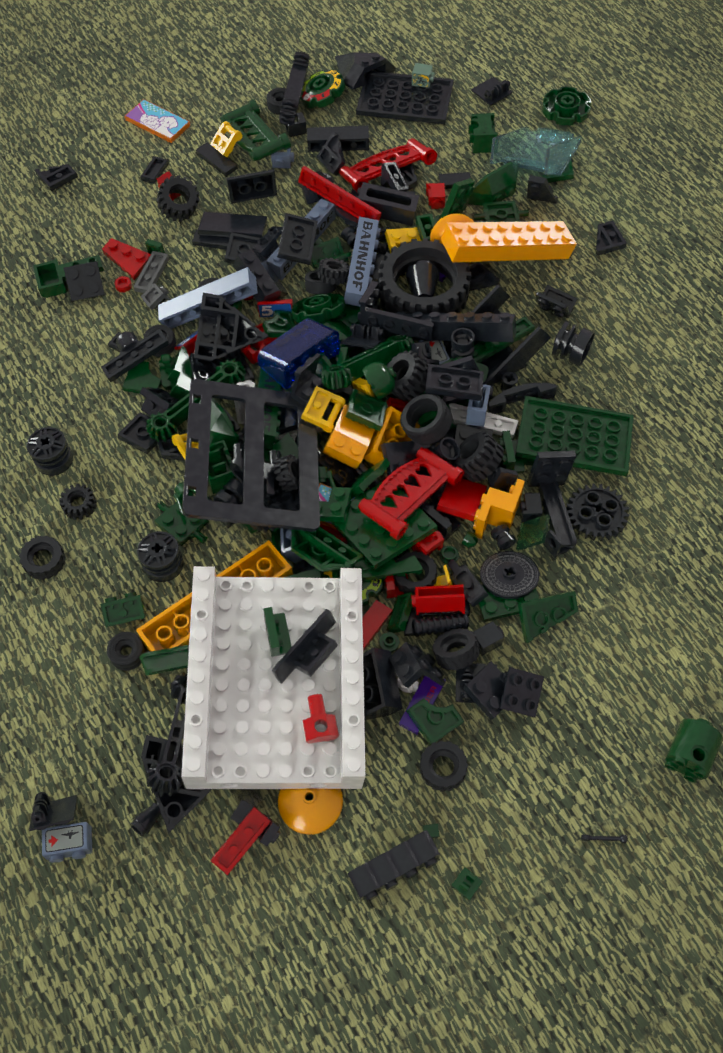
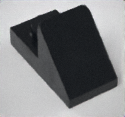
(392, 177)

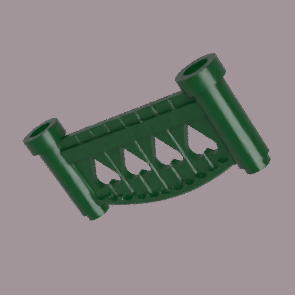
(249, 114)

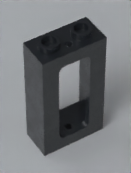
(392, 203)

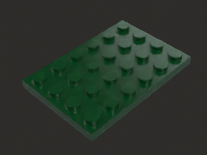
(595, 434)

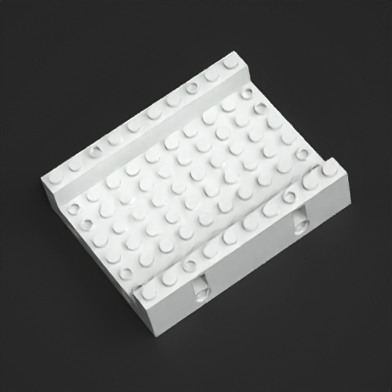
(239, 718)

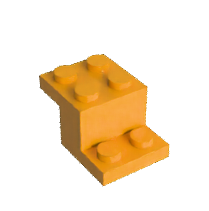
(498, 508)

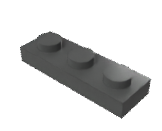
(151, 271)

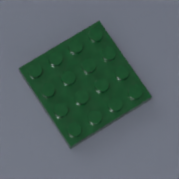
(375, 541)

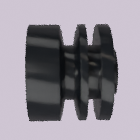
(575, 344)
(50, 451)
(160, 556)

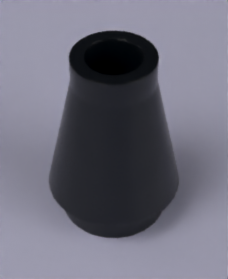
(145, 820)

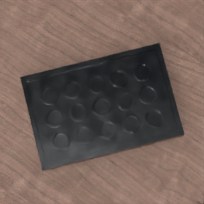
(395, 98)

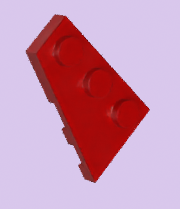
(127, 257)

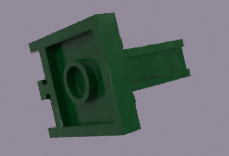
(458, 197)
(165, 660)

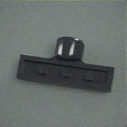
(133, 352)

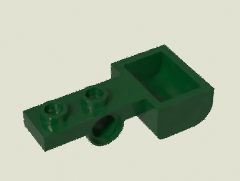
(51, 275)

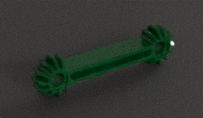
(344, 373)
(165, 425)

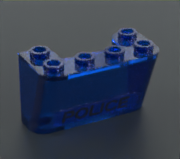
(294, 347)

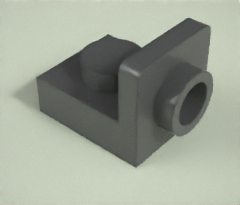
(155, 295)

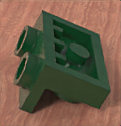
(122, 610)
(277, 632)

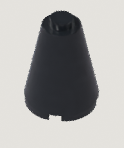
(423, 278)

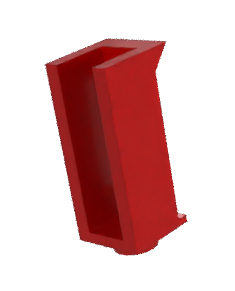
(439, 599)

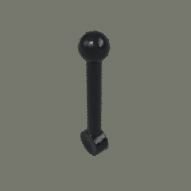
(622, 838)

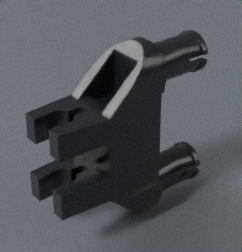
(269, 476)

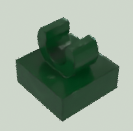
(467, 884)

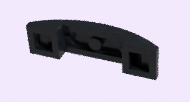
(518, 393)

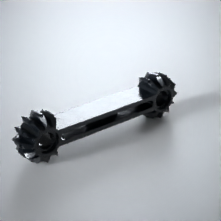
(294, 88)
(158, 770)

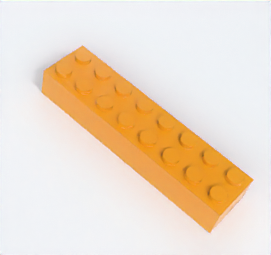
(507, 241)
(172, 625)

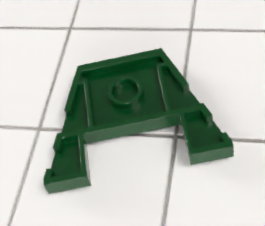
(390, 568)

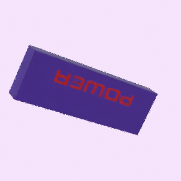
(429, 691)

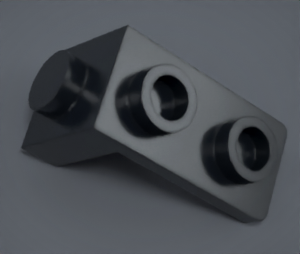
(270, 833)

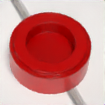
(123, 284)

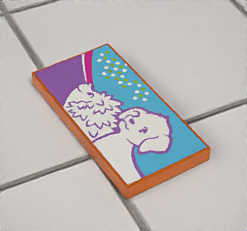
(157, 121)

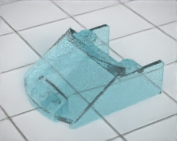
(536, 150)

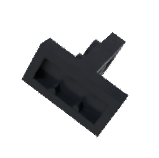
(502, 478)

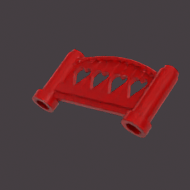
(416, 152)
(394, 518)

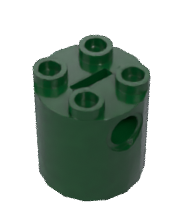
(694, 749)

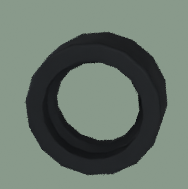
(316, 286)

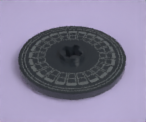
(519, 584)

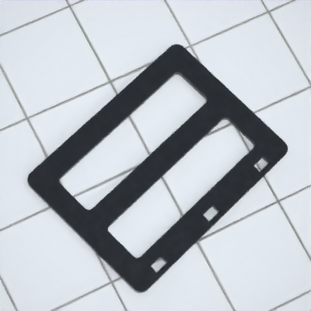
(253, 509)

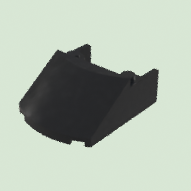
(506, 359)

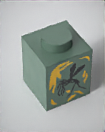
(422, 75)

